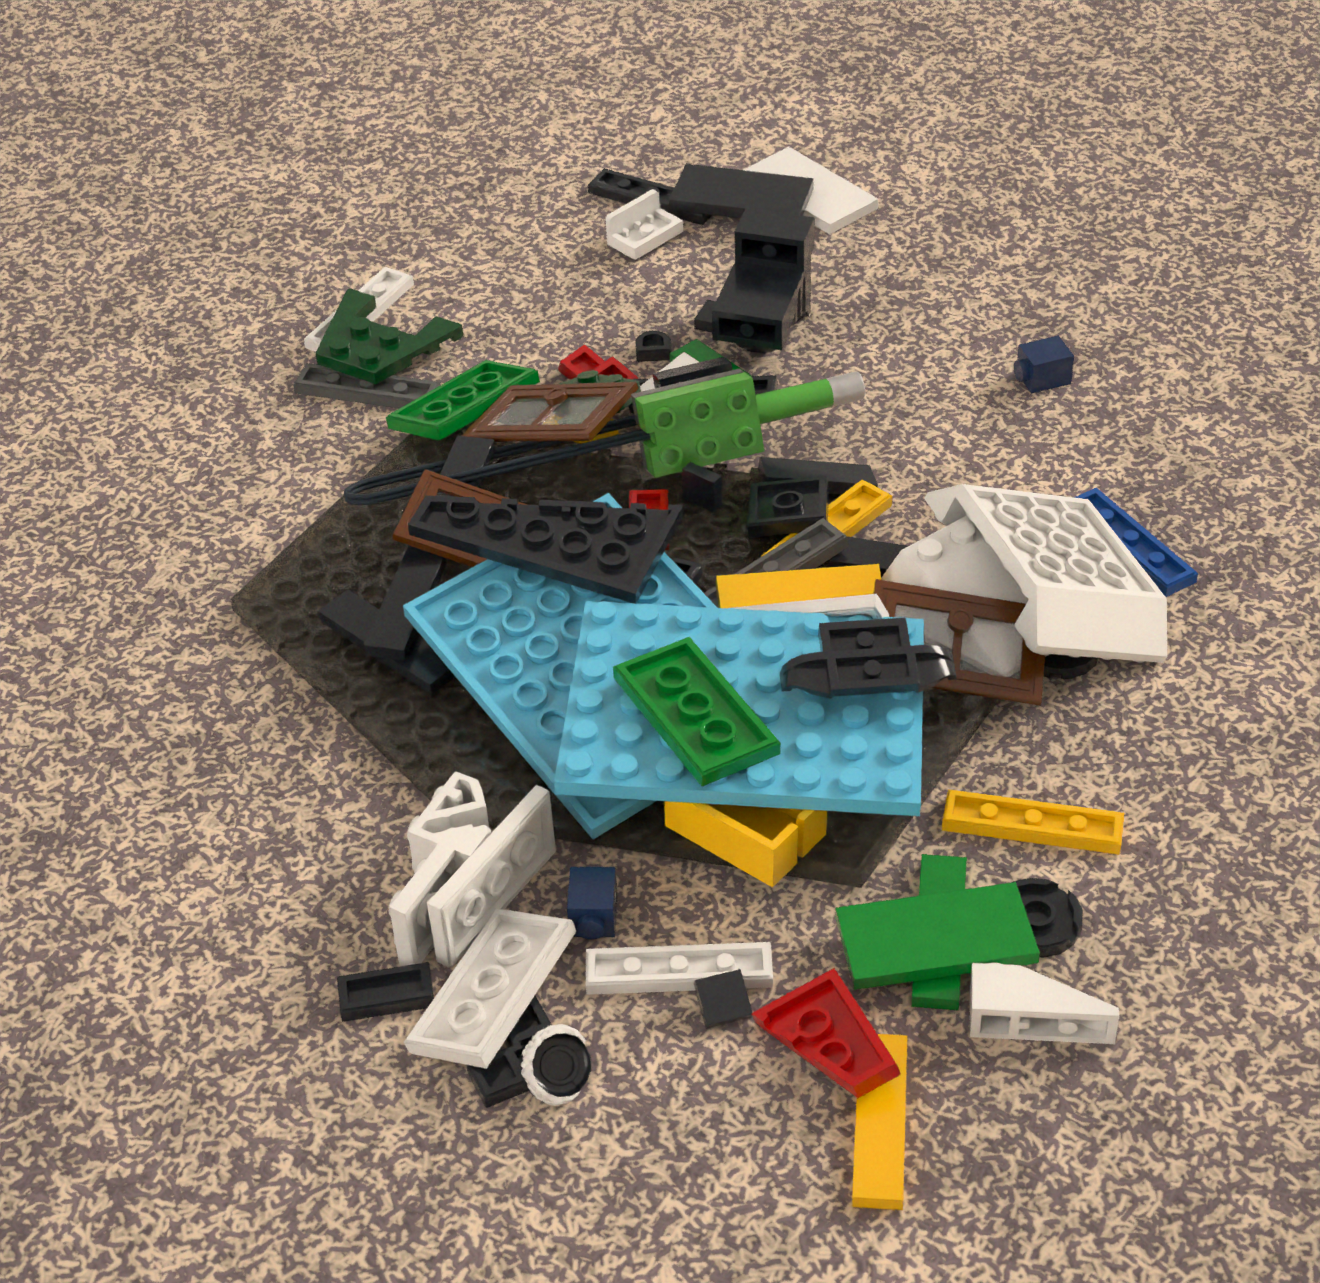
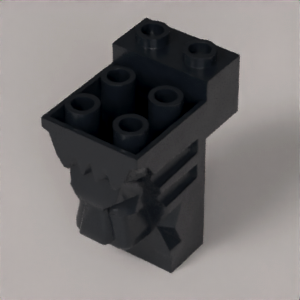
(767, 282)

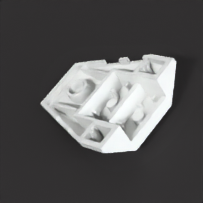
(955, 562)

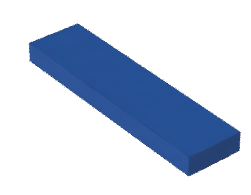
(1157, 560)

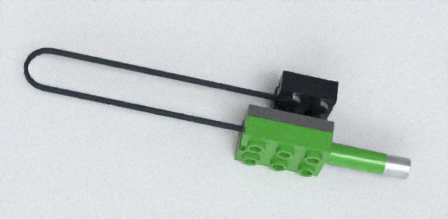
(692, 415)

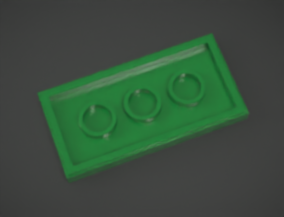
(459, 400)
(696, 711)
(935, 935)

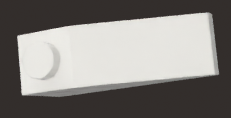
(1030, 1006)

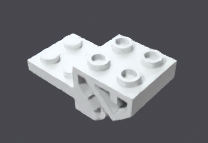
(439, 845)

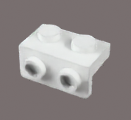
(641, 226)

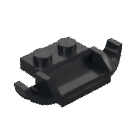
(867, 660)

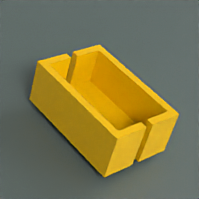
(750, 837)

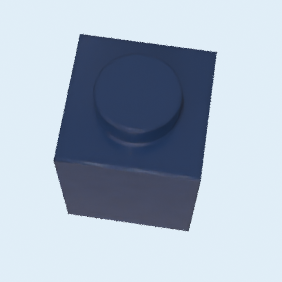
(1044, 364)
(592, 901)

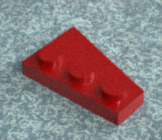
(830, 1033)

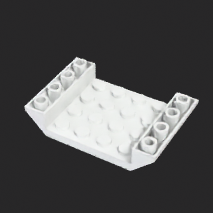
(1072, 566)

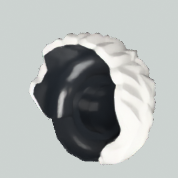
(556, 1064)

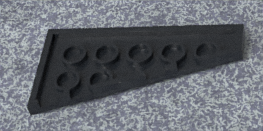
(558, 539)

